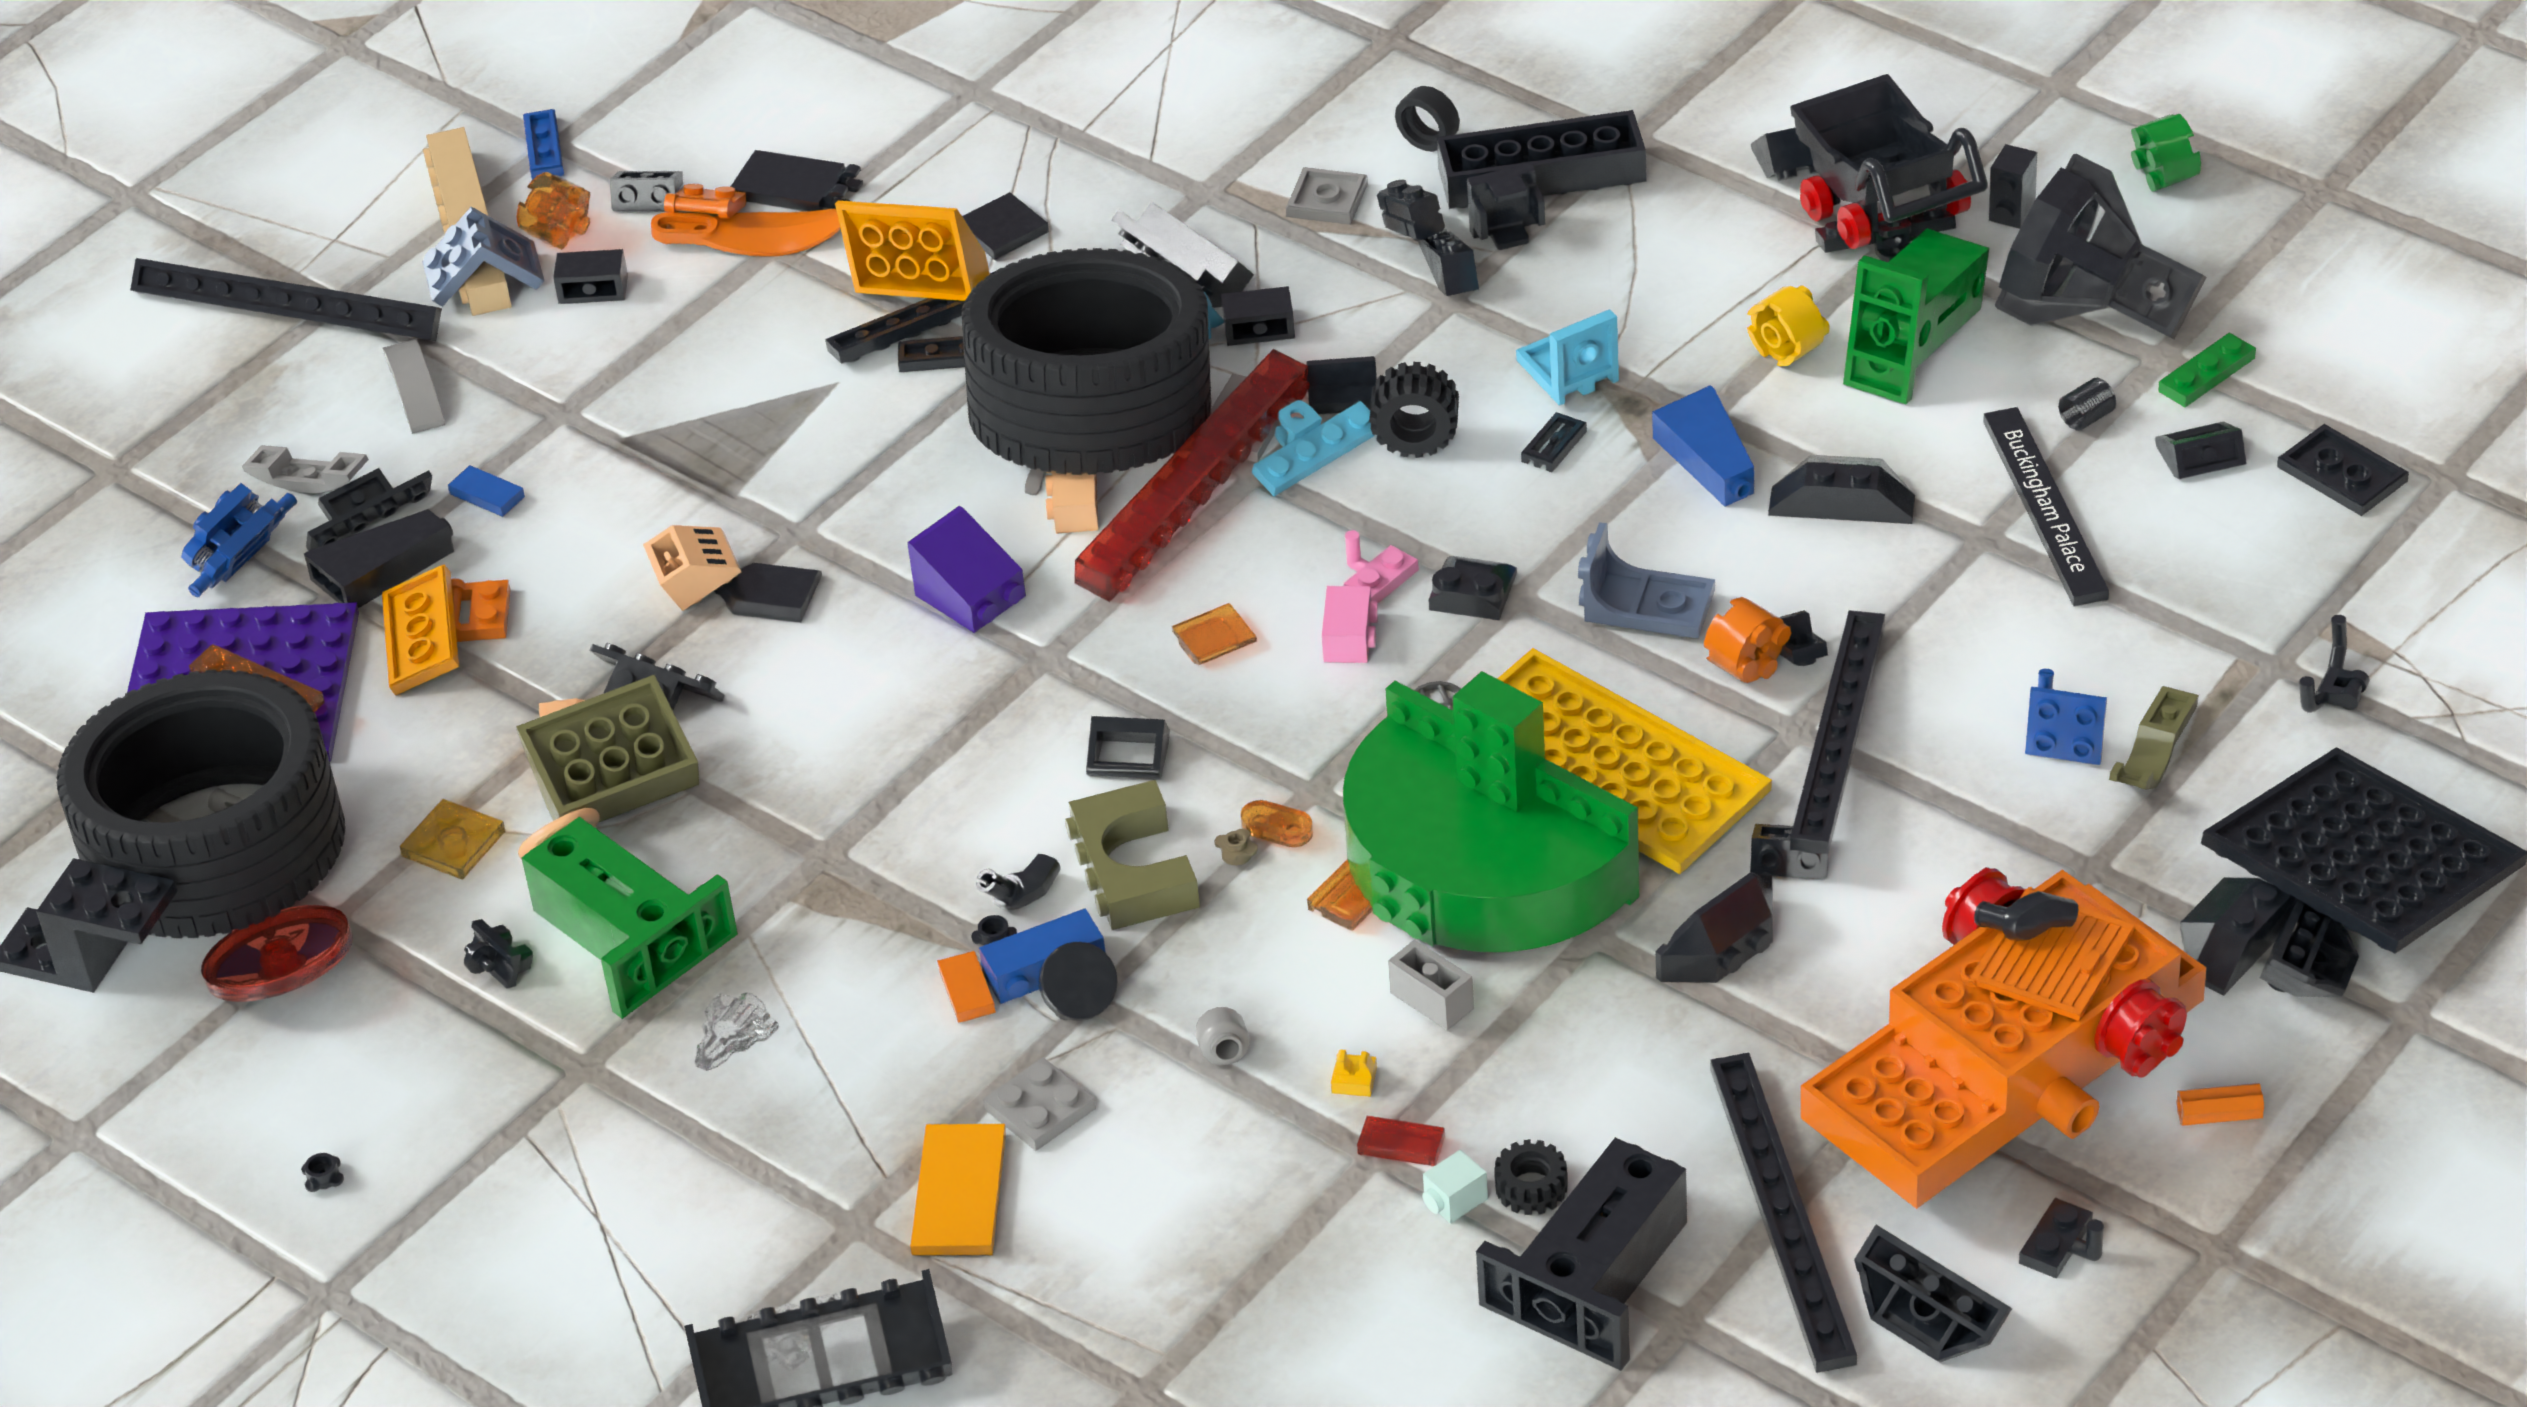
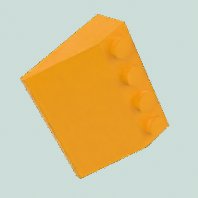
(910, 250)

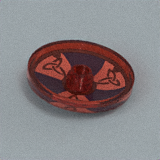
(277, 953)

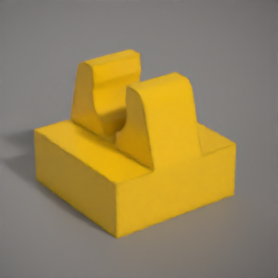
(1354, 1074)

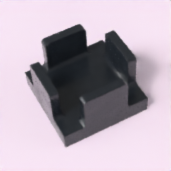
(1504, 204)

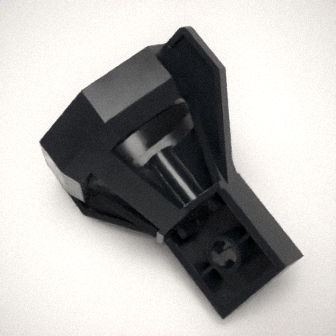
(2110, 268)

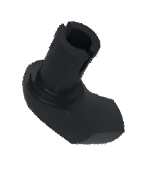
(1020, 887)
(2028, 915)

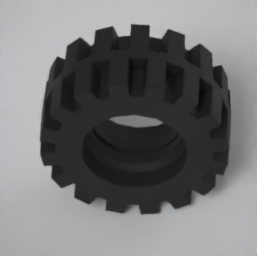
(1535, 1194)

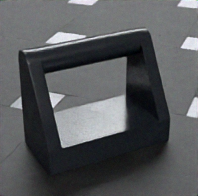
(2202, 449)
(1127, 730)

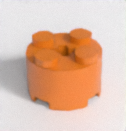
(1746, 640)

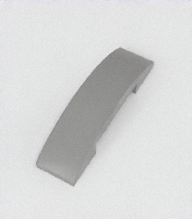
(414, 385)
(279, 469)

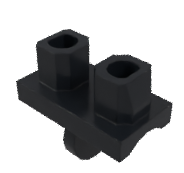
(493, 953)

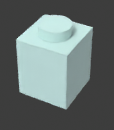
(1455, 1186)

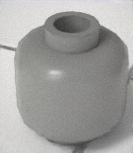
(1222, 1036)

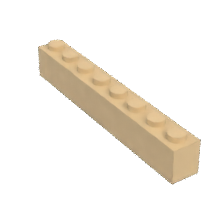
(456, 190)

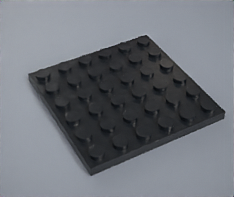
(2364, 849)

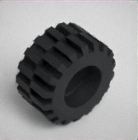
(1417, 387)

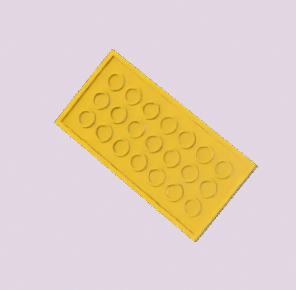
(1679, 783)

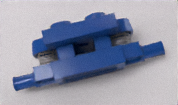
(231, 535)

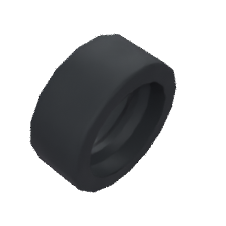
(1438, 106)

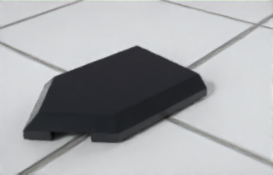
(770, 591)

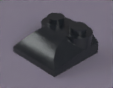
(1472, 587)

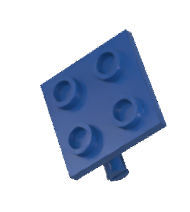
(2064, 723)

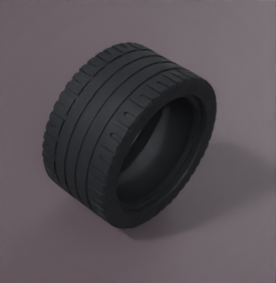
(1086, 360)
(193, 737)

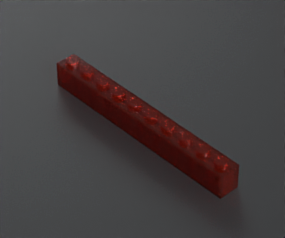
(1190, 476)

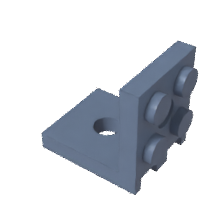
(470, 243)

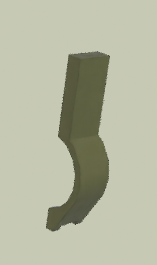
(2156, 739)

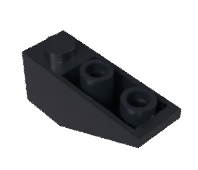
(1450, 263)

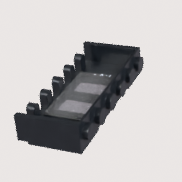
(824, 1350)

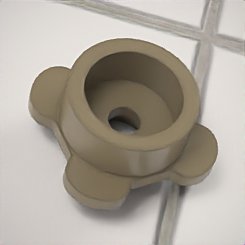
(1236, 847)

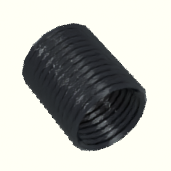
(2087, 404)

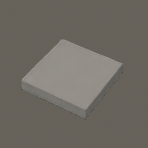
(1326, 195)

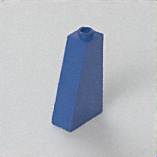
(1706, 444)

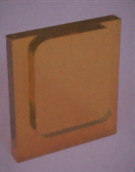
(1213, 634)

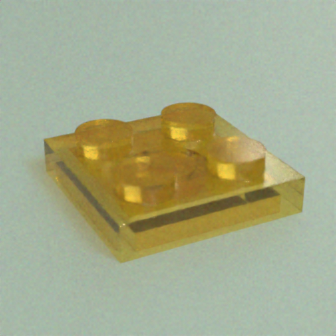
(452, 839)

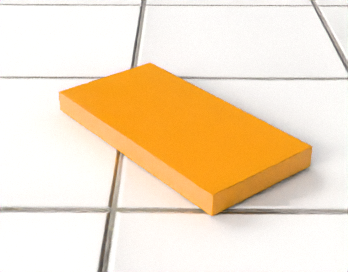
(420, 629)
(958, 1189)

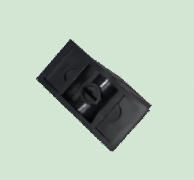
(1591, 1254)

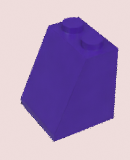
(964, 571)

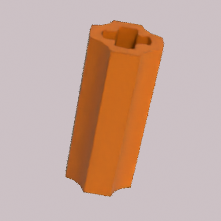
(2220, 1104)

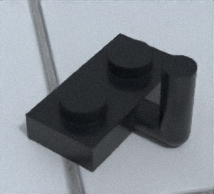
(2060, 1236)

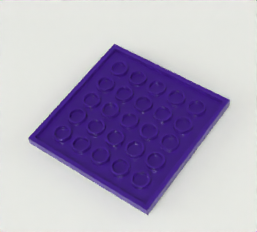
(294, 640)

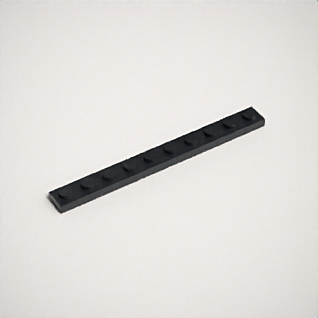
(286, 299)
(1837, 733)
(1783, 1213)

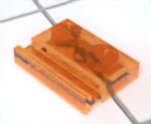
(1340, 899)

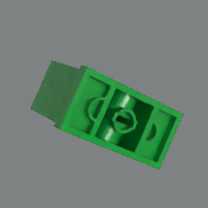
(1910, 310)
(625, 912)

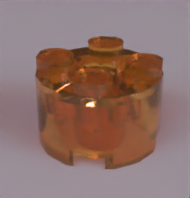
(554, 210)

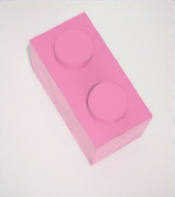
(1347, 624)

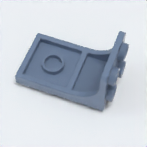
(1639, 597)

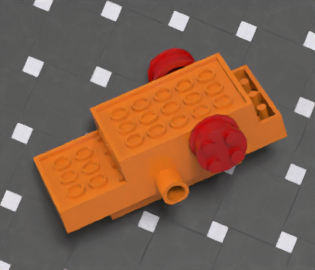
(1977, 1068)

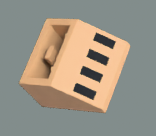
(691, 562)

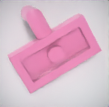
(1382, 573)

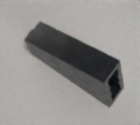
(380, 557)

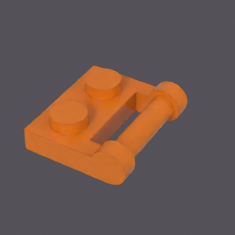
(694, 198)
(487, 610)

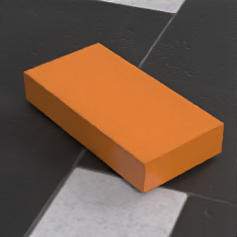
(966, 986)

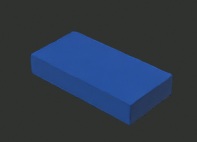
(486, 490)

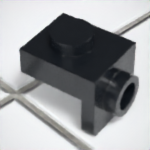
(1803, 644)

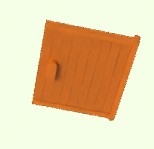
(2059, 966)

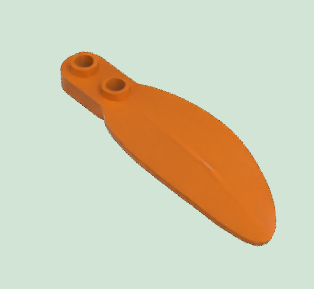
(749, 231)

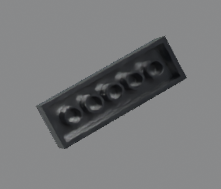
(1564, 153)

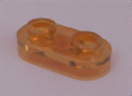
(1277, 823)

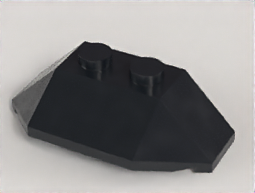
(1843, 491)
(2234, 928)
(1720, 934)
(2311, 955)
(1925, 1299)

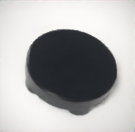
(1077, 981)

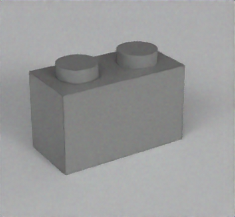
(1431, 984)

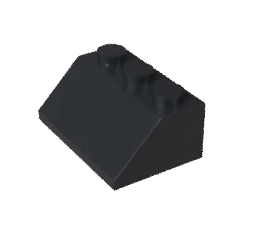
(1782, 154)

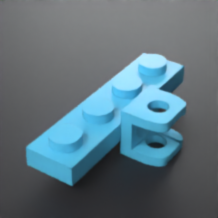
(1310, 443)

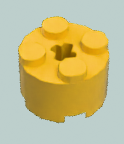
(1787, 325)

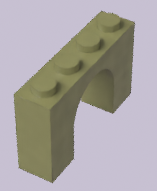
(1128, 892)

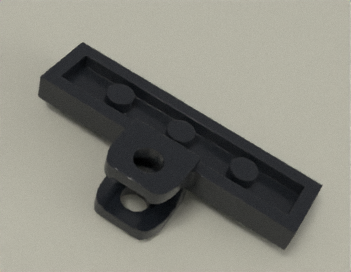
(1890, 237)

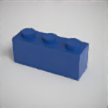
(1015, 961)

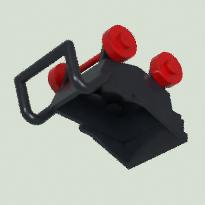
(1875, 146)

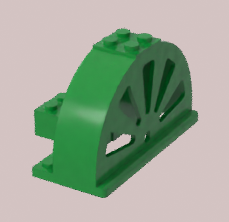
(1475, 833)

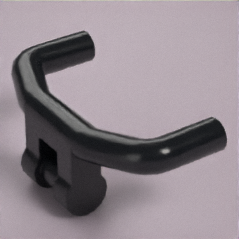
(2338, 685)

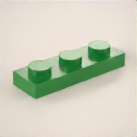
(2207, 369)

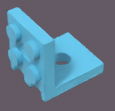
(1574, 357)

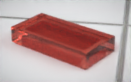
(1401, 1140)

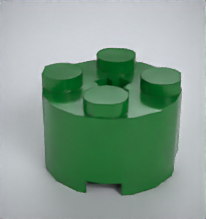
(2165, 151)

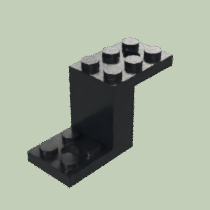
(85, 924)

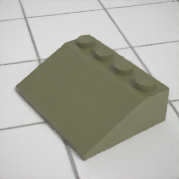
(610, 752)

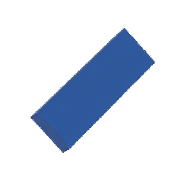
(543, 143)

